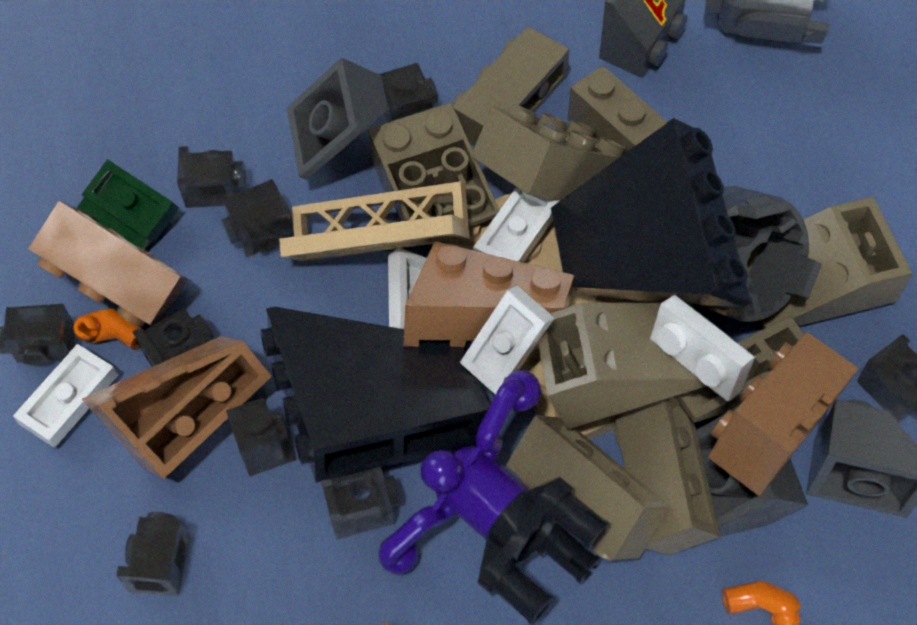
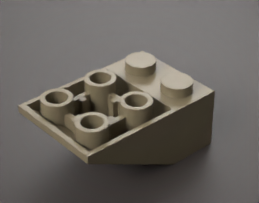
(429, 152)
(542, 153)
(858, 262)
(605, 363)

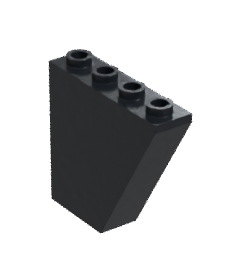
(654, 226)
(366, 395)

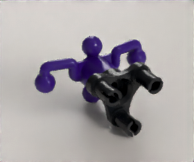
(503, 510)

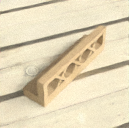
(379, 233)

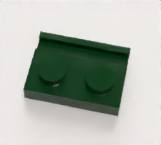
(127, 205)

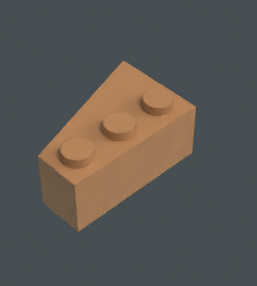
(106, 265)
(465, 286)
(179, 402)
(779, 411)

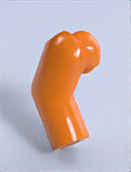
(105, 326)
(766, 596)

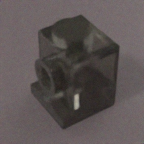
(208, 177)
(37, 333)
(172, 336)
(892, 378)
(260, 437)
(356, 516)
(155, 556)

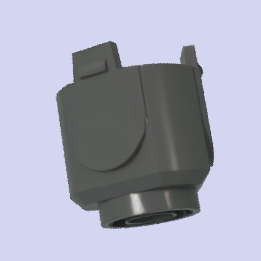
(769, 19)
(781, 260)

